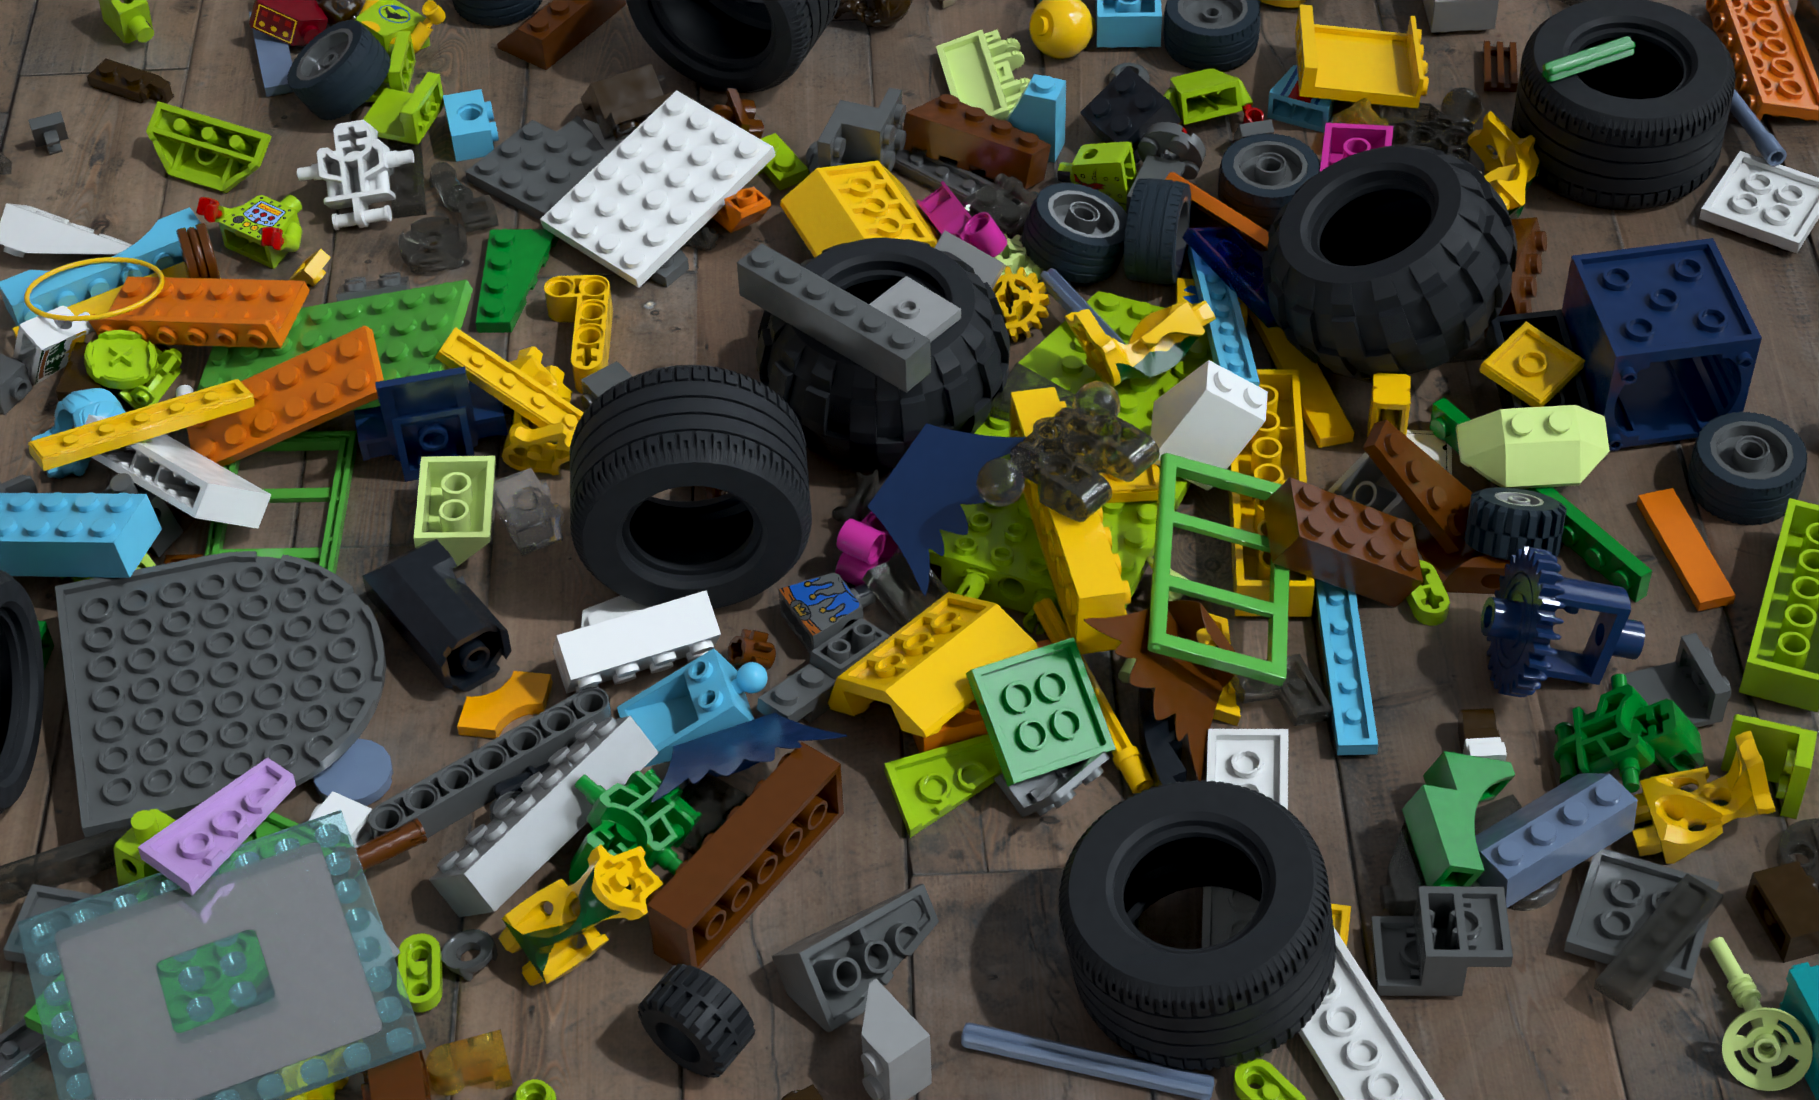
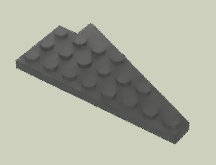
(542, 166)

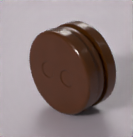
(197, 252)

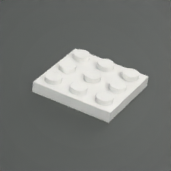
(1765, 202)

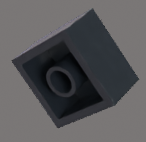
(1127, 110)

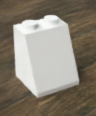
(1208, 417)

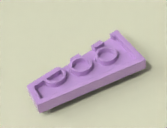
(213, 830)

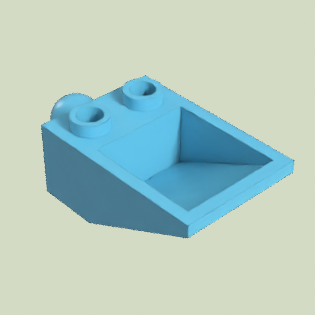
(694, 702)

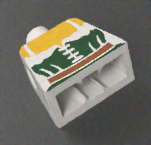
(48, 343)

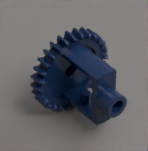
(1523, 618)

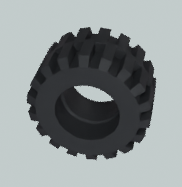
(696, 1020)

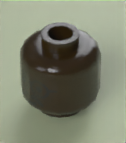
(340, 10)

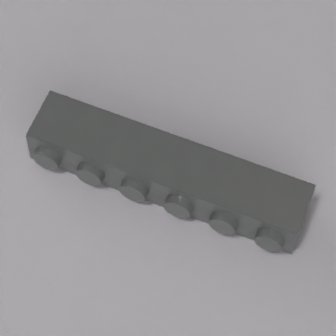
(834, 317)

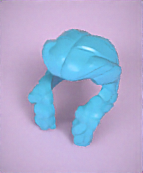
(75, 411)

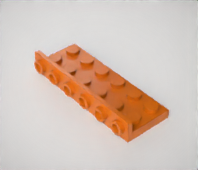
(1768, 57)
(208, 311)

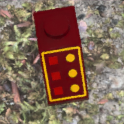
(288, 20)

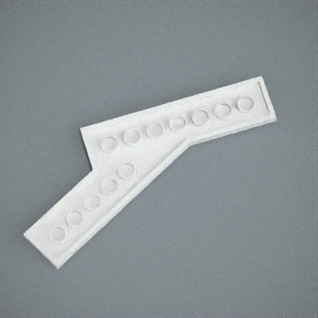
(1352, 1029)

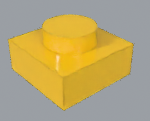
(311, 268)

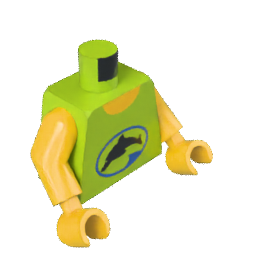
(388, 17)

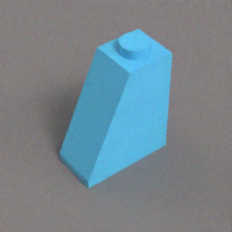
(1042, 112)

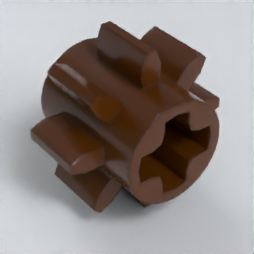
(751, 647)

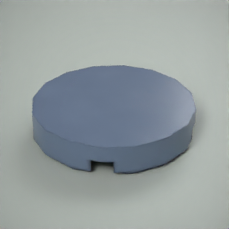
(359, 774)

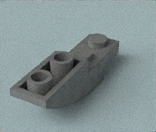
(809, 689)

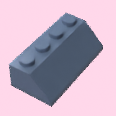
(1555, 834)

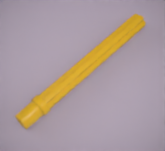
(1126, 756)

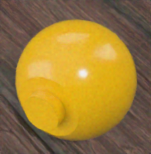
(1061, 27)

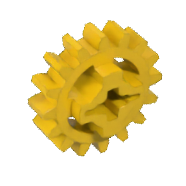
(1026, 307)

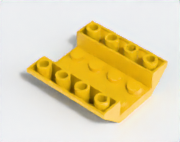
(854, 205)
(927, 662)

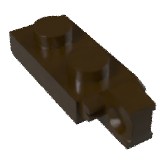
(129, 82)

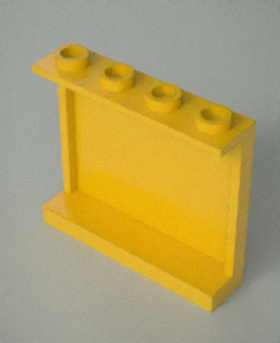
(1359, 63)

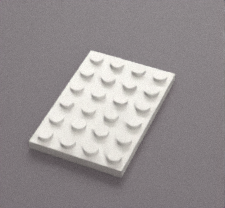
(657, 188)

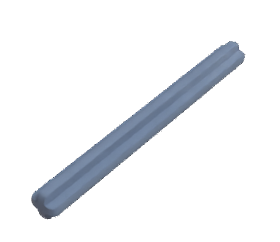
(1088, 1061)

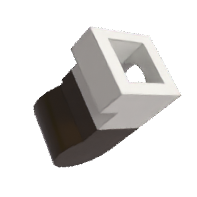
(1479, 734)

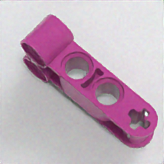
(949, 214)
(863, 547)

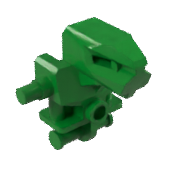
(1627, 737)
(628, 819)

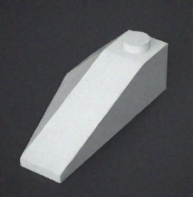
(39, 232)

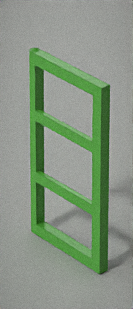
(337, 495)
(1269, 671)

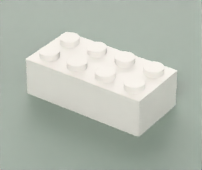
(636, 642)

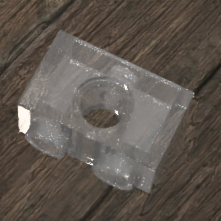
(528, 511)

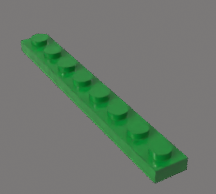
(1579, 531)

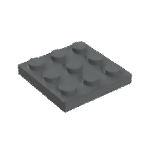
(1616, 903)

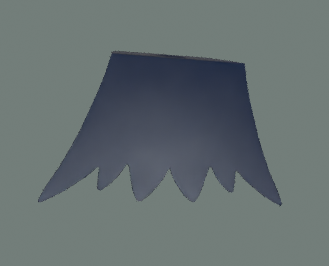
(928, 488)
(736, 749)

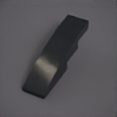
(1159, 743)

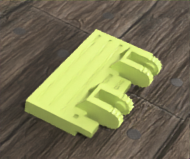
(981, 71)

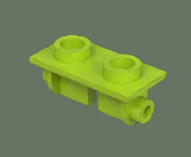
(151, 392)

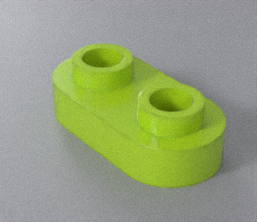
(421, 975)
(1263, 1073)

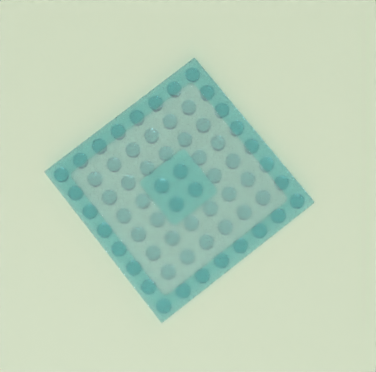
(227, 992)

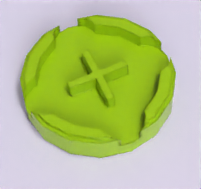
(120, 359)

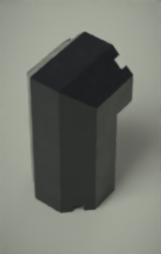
(439, 616)

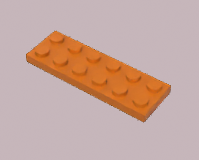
(295, 398)

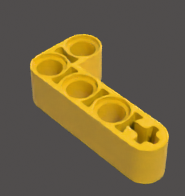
(589, 305)

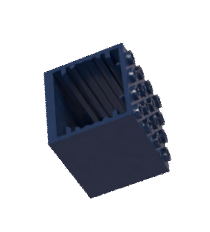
(1660, 339)

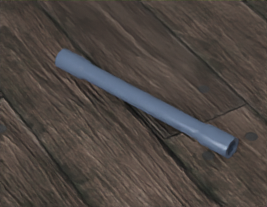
(1763, 140)

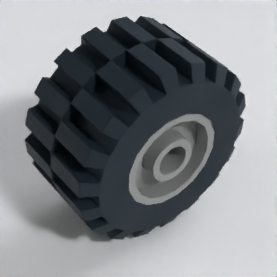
(1513, 518)

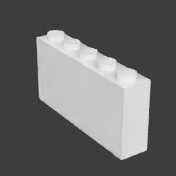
(188, 480)

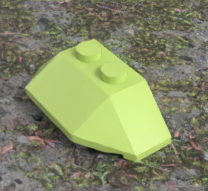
(1534, 445)

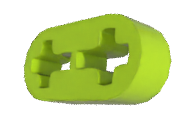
(1434, 592)

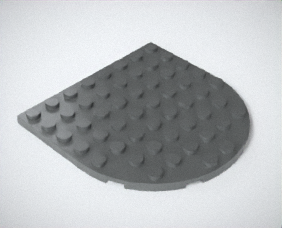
(209, 673)

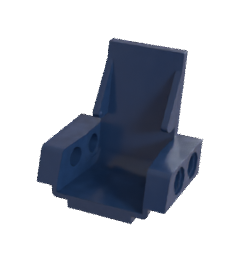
(428, 417)

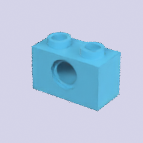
(469, 124)

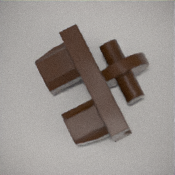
(740, 112)

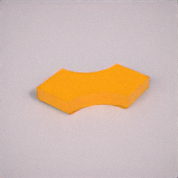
(520, 696)

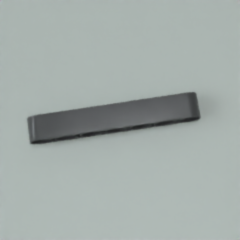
(471, 779)

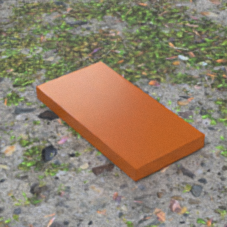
(1225, 214)

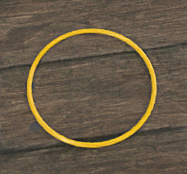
(96, 316)

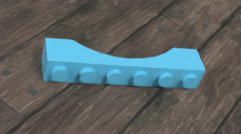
(75, 285)

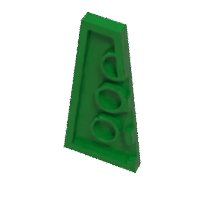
(509, 274)

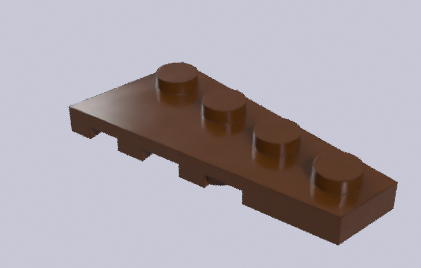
(1424, 484)

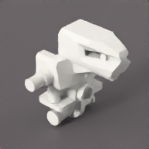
(356, 174)

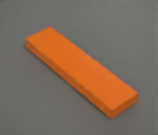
(1685, 549)

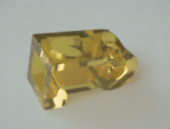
(469, 1064)

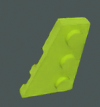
(940, 780)

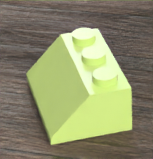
(455, 503)

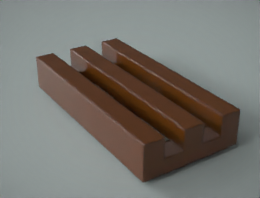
(1500, 51)

